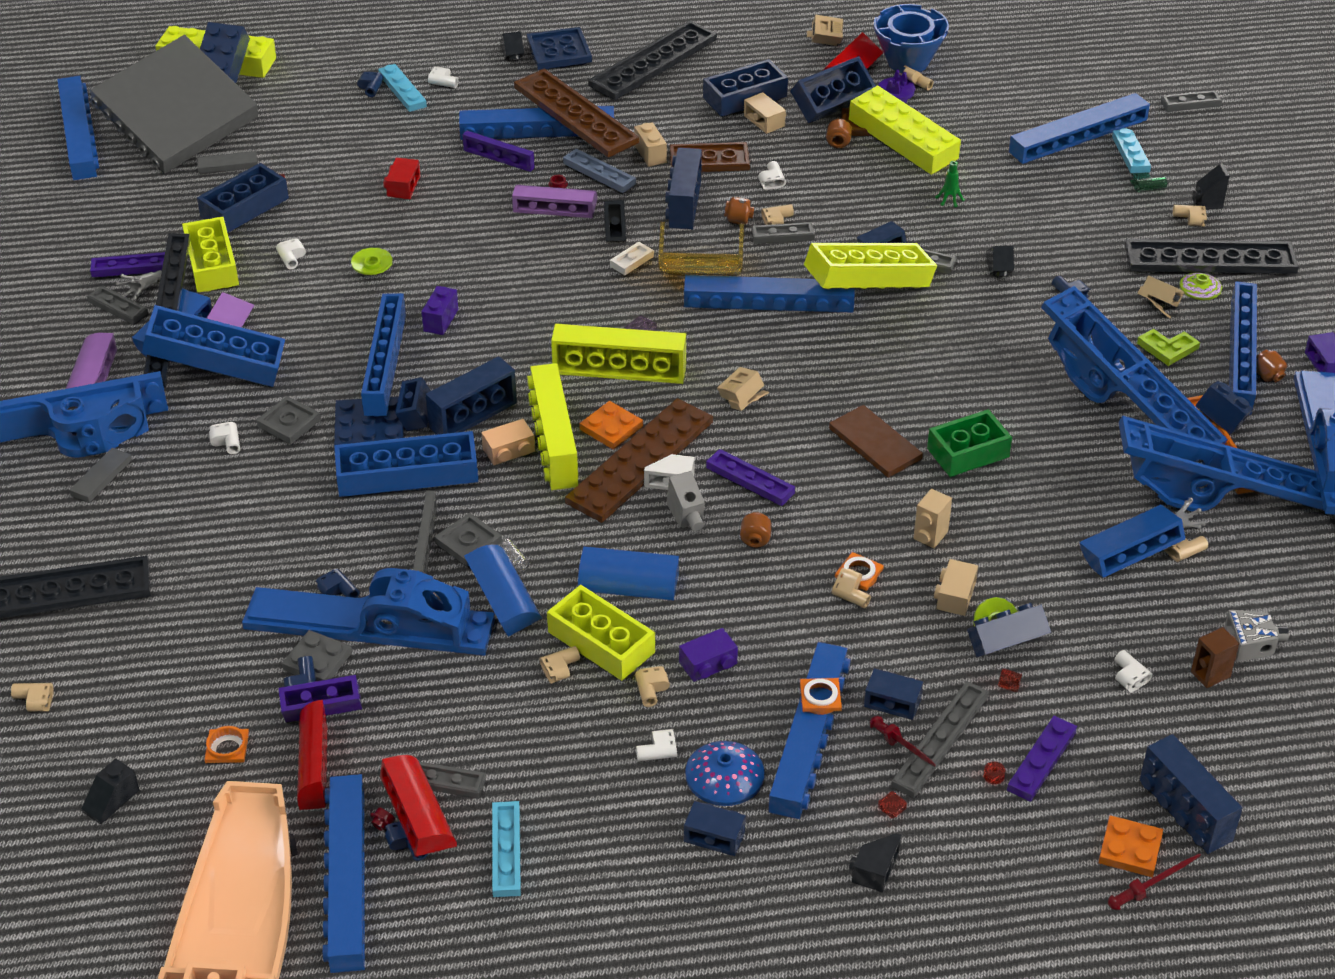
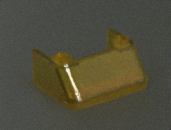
(699, 264)

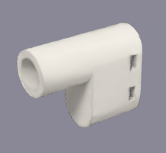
(442, 77)
(773, 177)
(290, 251)
(226, 435)
(1132, 672)
(660, 748)

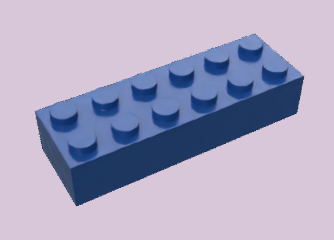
(213, 346)
(406, 463)

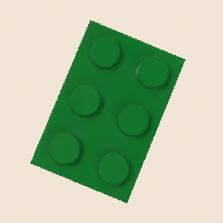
(969, 443)

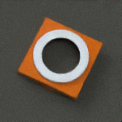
(867, 580)
(816, 706)
(222, 734)

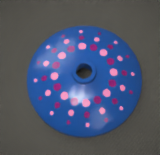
(724, 773)

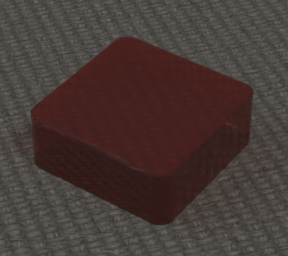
(1010, 680)
(892, 804)

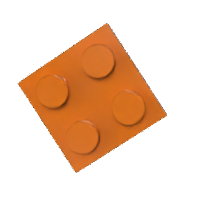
(611, 425)
(1131, 846)

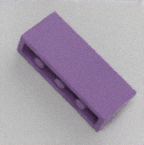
(554, 201)
(230, 310)
(93, 360)

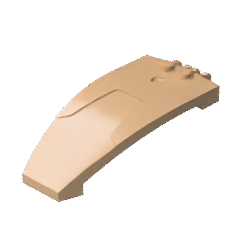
(239, 891)

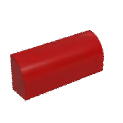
(861, 47)
(312, 757)
(416, 805)

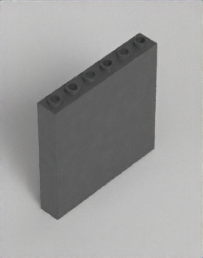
(174, 103)

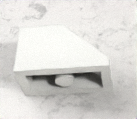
(658, 473)

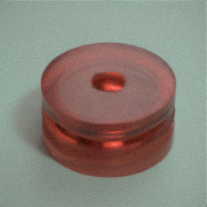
(994, 773)

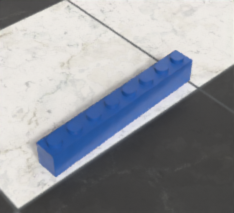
(515, 123)
(78, 128)
(1078, 128)
(765, 294)
(1243, 341)
(383, 355)
(807, 737)
(346, 874)

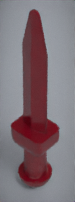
(892, 735)
(1138, 890)

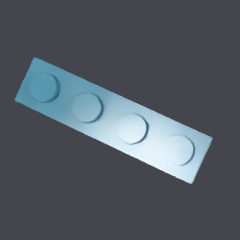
(402, 88)
(1131, 151)
(506, 849)

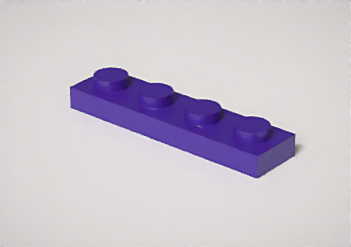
(498, 151)
(126, 264)
(750, 477)
(1042, 758)

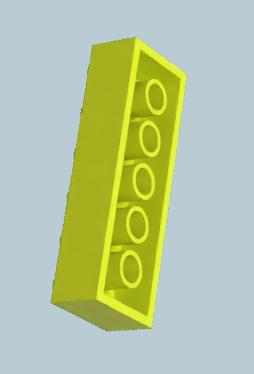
(257, 59)
(904, 129)
(869, 265)
(619, 353)
(553, 426)

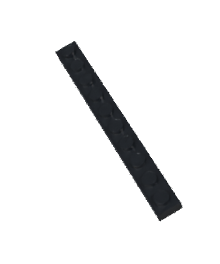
(170, 290)

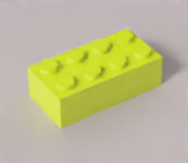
(211, 255)
(601, 632)

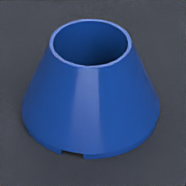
(910, 35)

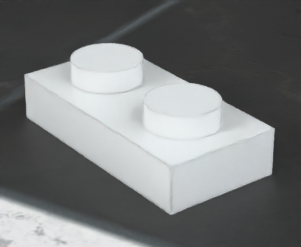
(631, 258)

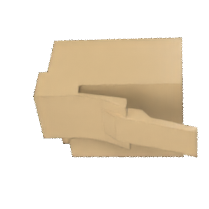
(826, 30)
(1161, 291)
(742, 388)

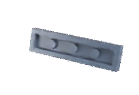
(599, 170)

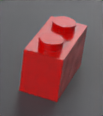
(402, 178)

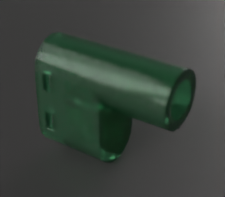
(1146, 182)

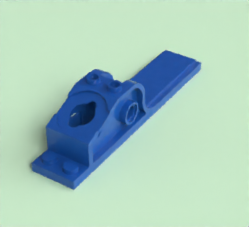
(1099, 371)
(1317, 406)
(94, 420)
(1170, 457)
(394, 596)

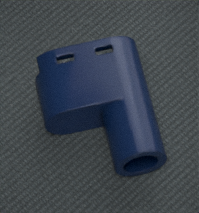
(371, 82)
(1062, 285)
(337, 584)
(306, 672)
(398, 840)

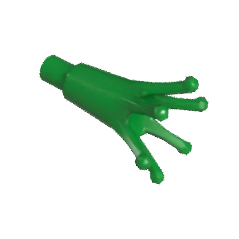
(951, 185)

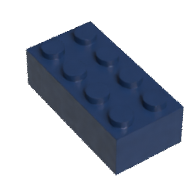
(226, 47)
(729, 89)
(831, 89)
(684, 188)
(244, 196)
(472, 397)
(1190, 794)

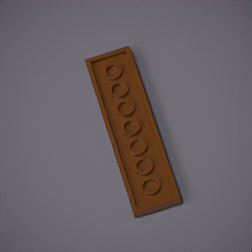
(576, 112)
(624, 471)

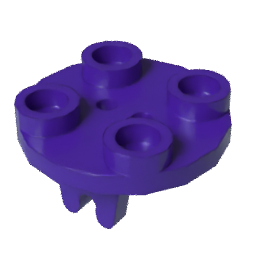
(899, 86)

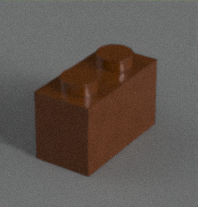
(1215, 657)

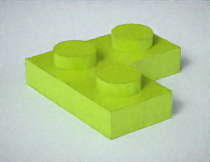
(1167, 349)

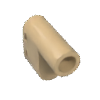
(918, 79)
(776, 214)
(1194, 214)
(1187, 548)
(848, 588)
(556, 664)
(651, 681)
(35, 695)

